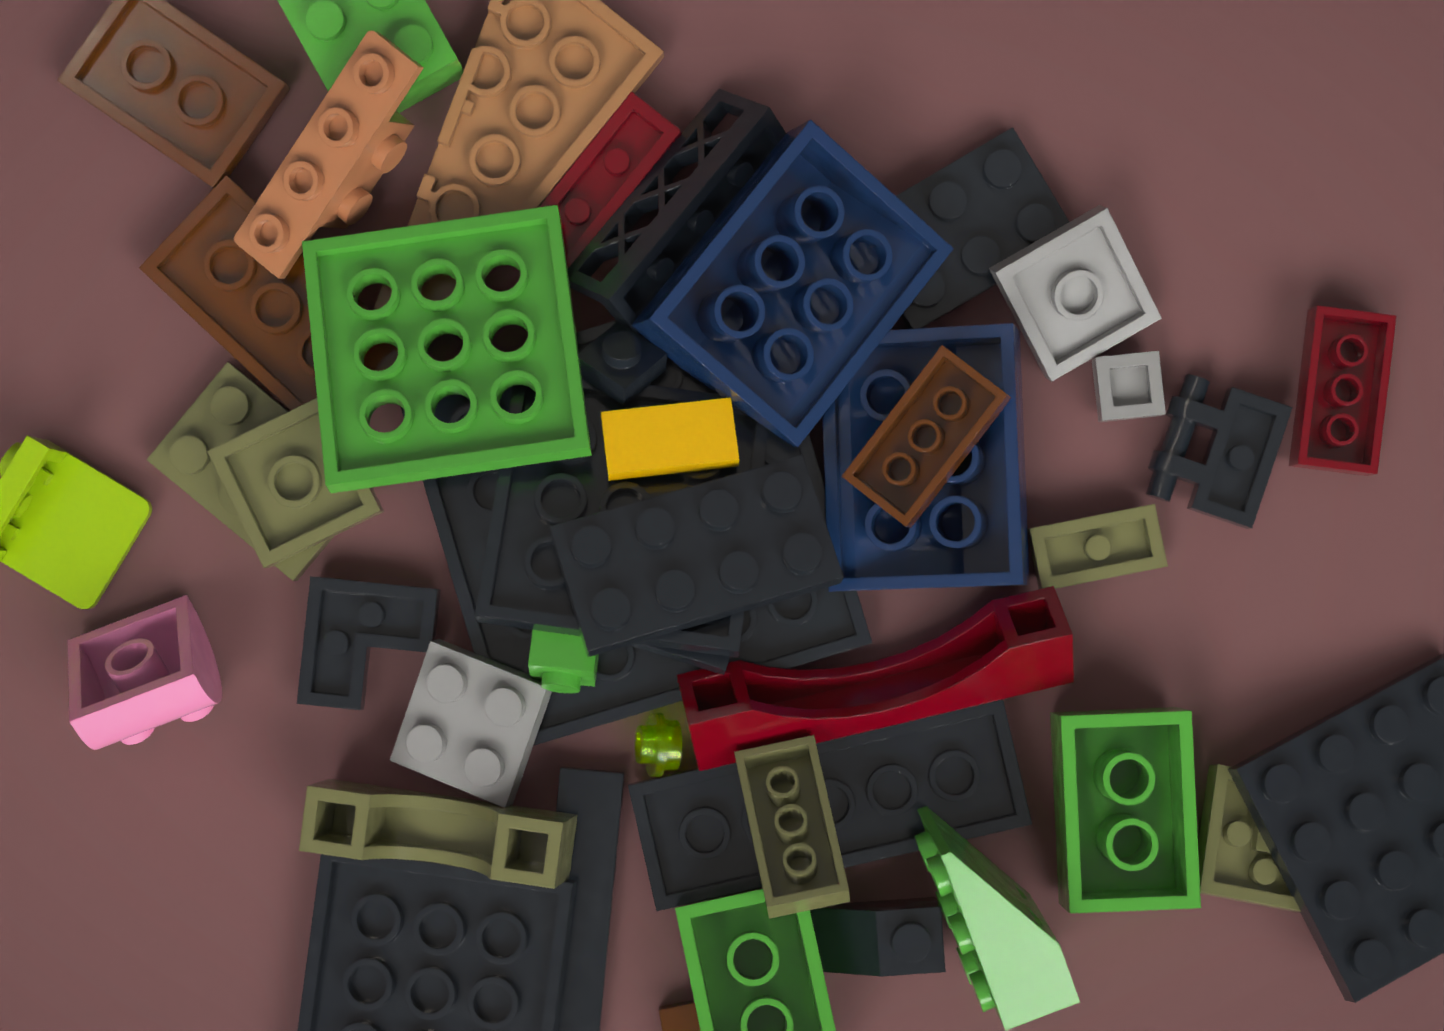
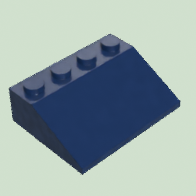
(794, 284)
(978, 519)

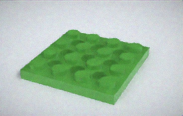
(488, 435)

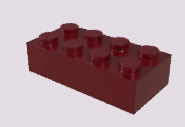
(1342, 390)

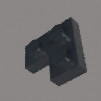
(345, 623)

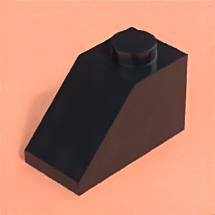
(881, 937)

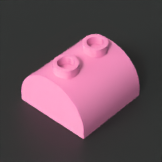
(141, 675)

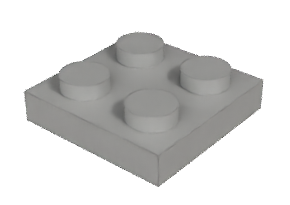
(1075, 293)
(471, 723)

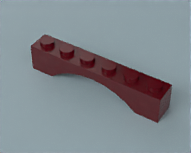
(995, 654)

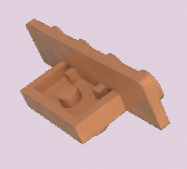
(336, 156)

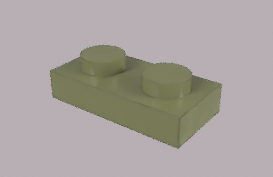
(1097, 547)

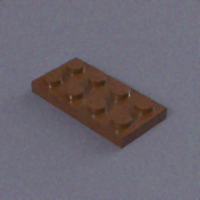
(242, 302)

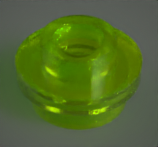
(658, 744)

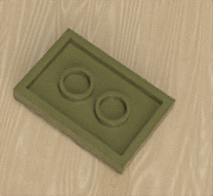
(222, 412)

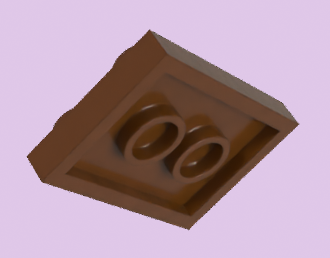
(174, 86)

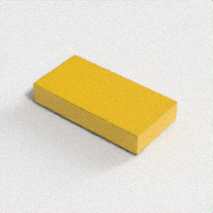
(670, 439)

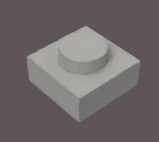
(1128, 386)

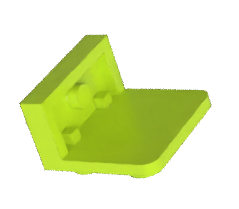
(65, 521)

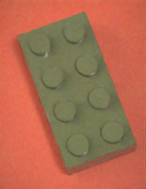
(792, 827)

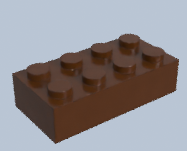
(926, 437)

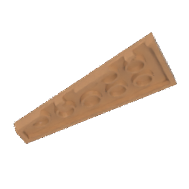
(527, 110)

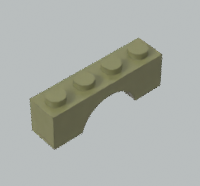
(472, 834)

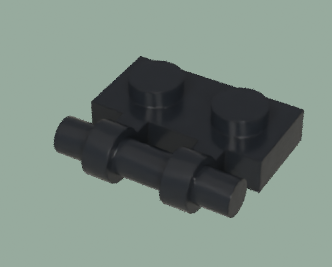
(1237, 457)

